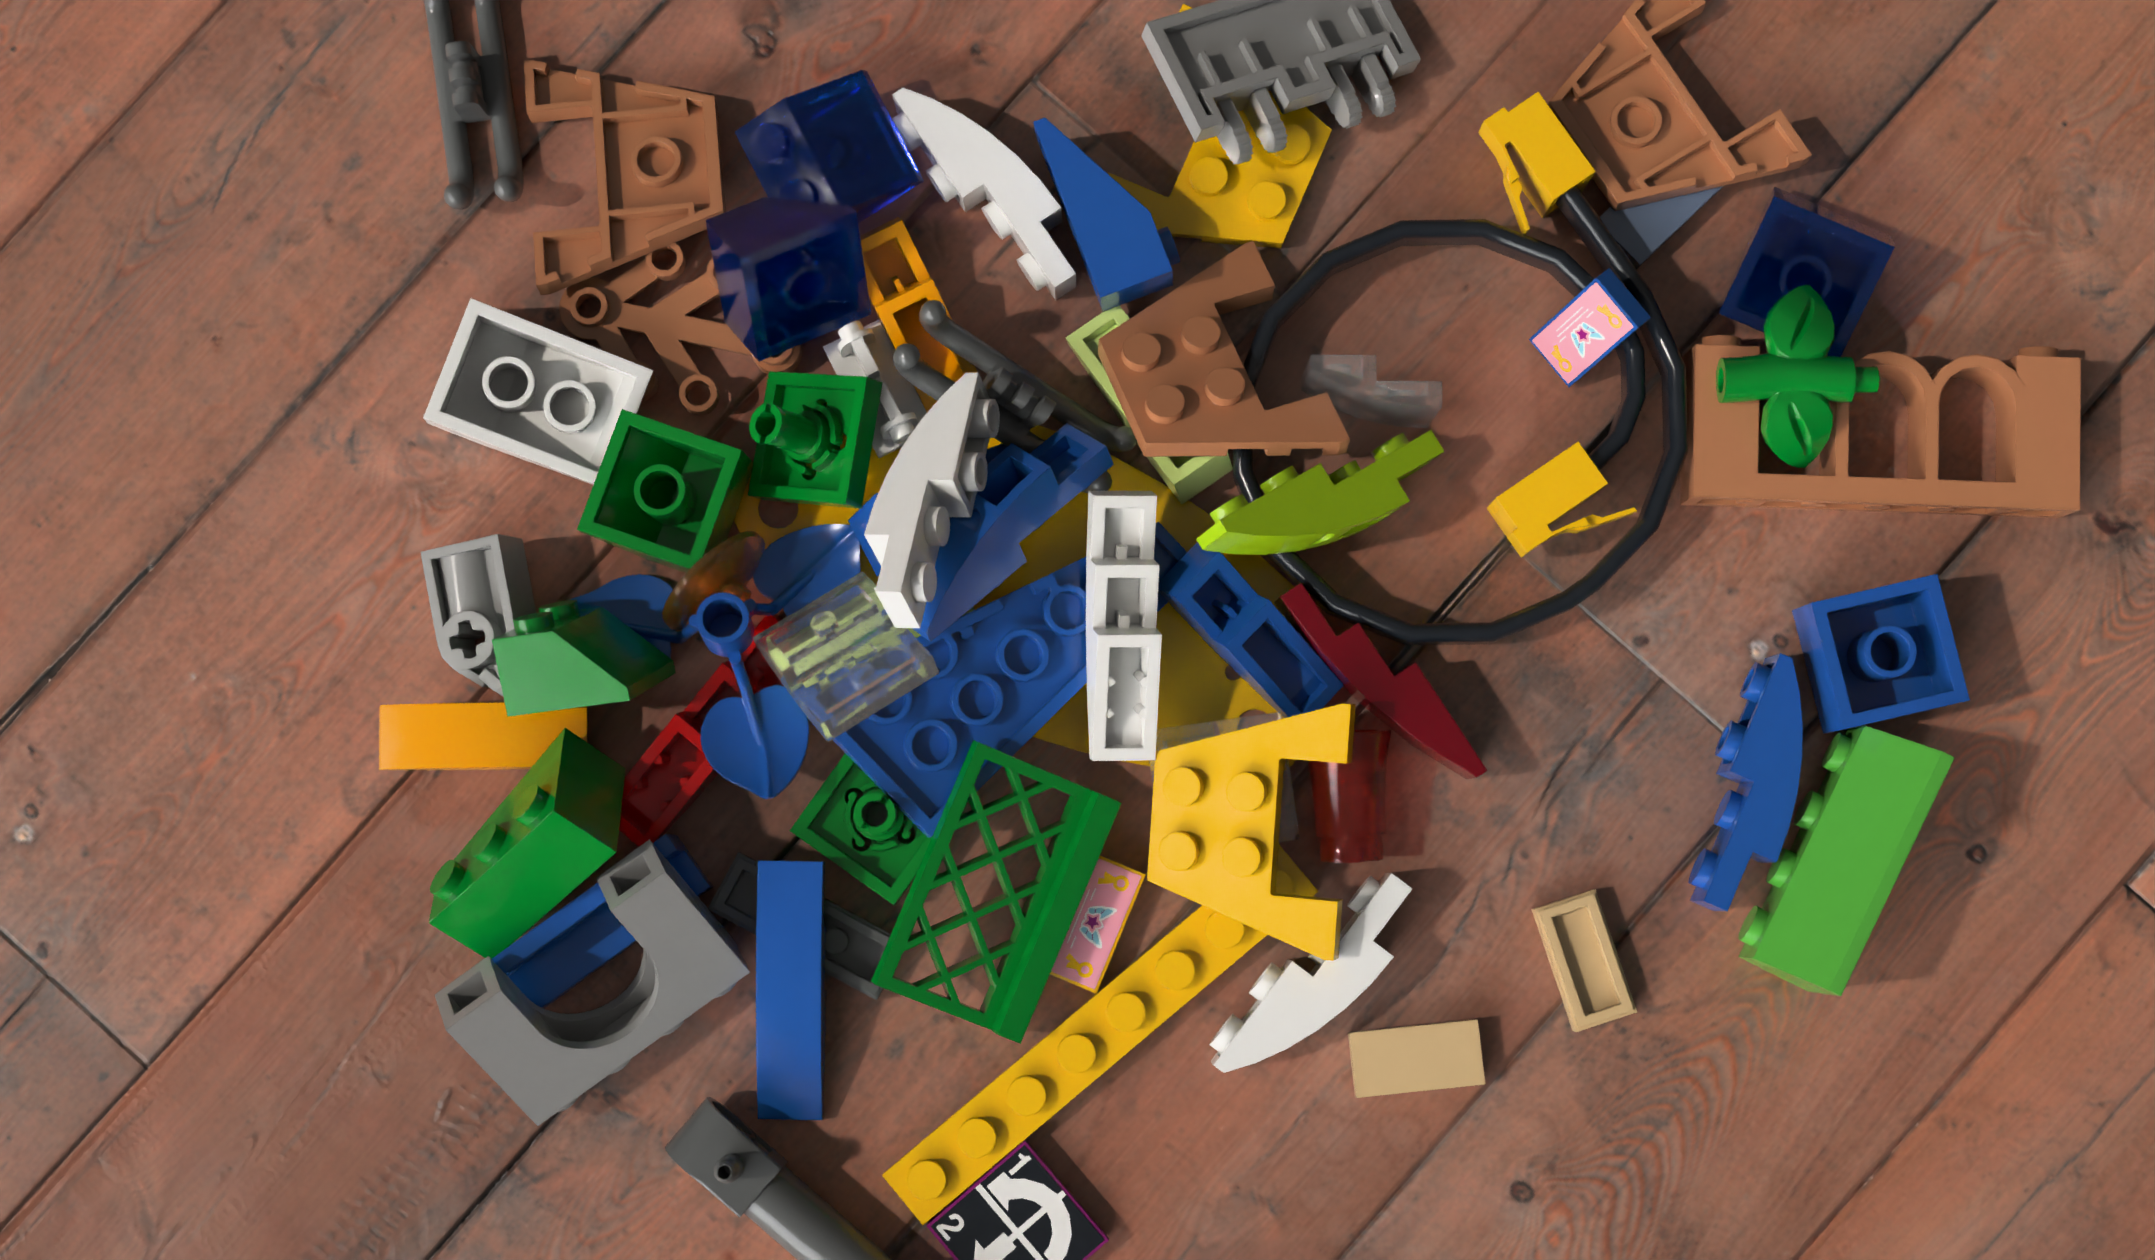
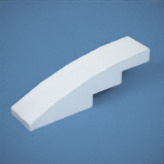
(1121, 626)

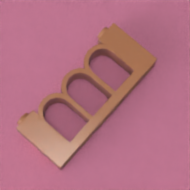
(2036, 441)

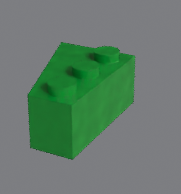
(532, 848)

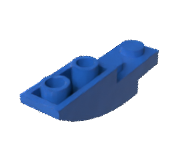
(1016, 501)
(1766, 762)

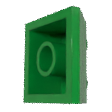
(665, 492)
(574, 660)

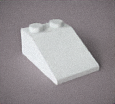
(533, 392)

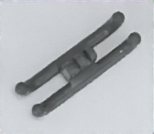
(474, 91)
(1020, 395)

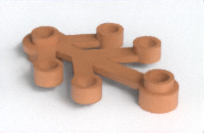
(663, 324)

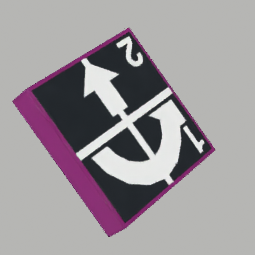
(1018, 1215)

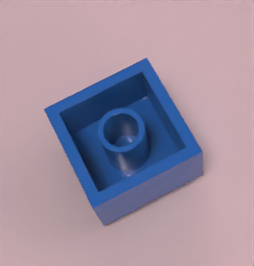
(1880, 653)

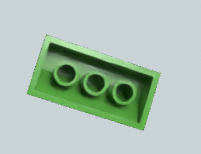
(1843, 858)

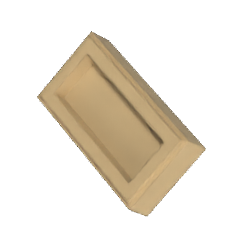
(1584, 960)
(1416, 1058)

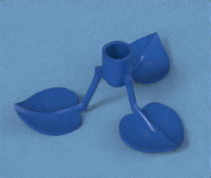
(764, 734)

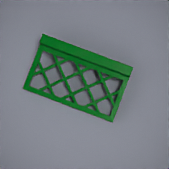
(1044, 916)

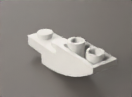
(978, 167)
(926, 485)
(1299, 1003)

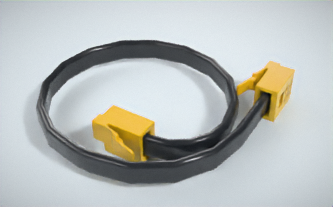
(1552, 173)

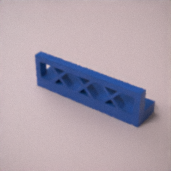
(582, 936)

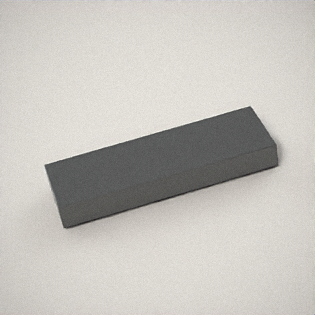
(851, 942)

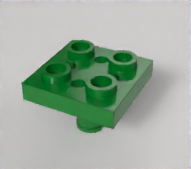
(804, 436)
(832, 824)

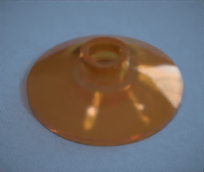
(722, 569)

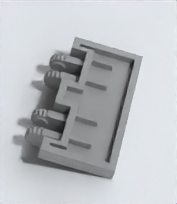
(1300, 50)

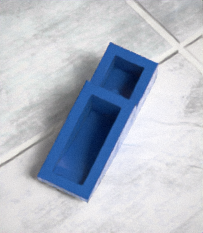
(1248, 633)

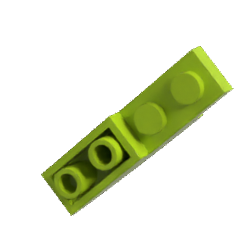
(1317, 506)

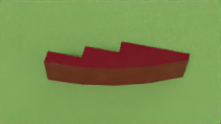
(1399, 700)

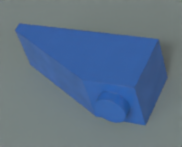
(1110, 226)

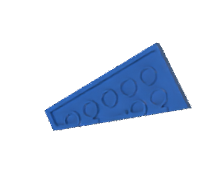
(996, 684)

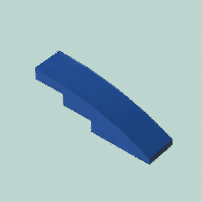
(790, 990)

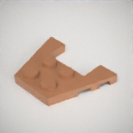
(1646, 127)
(653, 169)
(1187, 382)

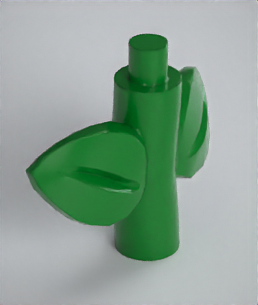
(1795, 377)

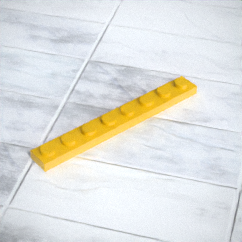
(1077, 1053)

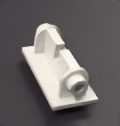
(869, 354)

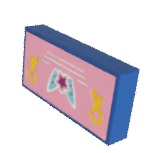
(1589, 327)

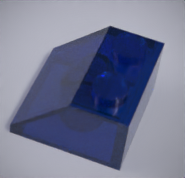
(831, 147)
(1810, 246)
(788, 271)

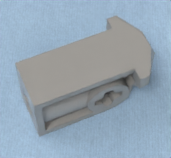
(477, 592)

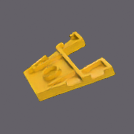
(1244, 200)
(1221, 824)

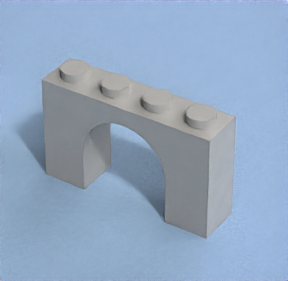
(555, 1057)

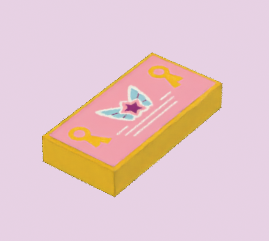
(1097, 924)

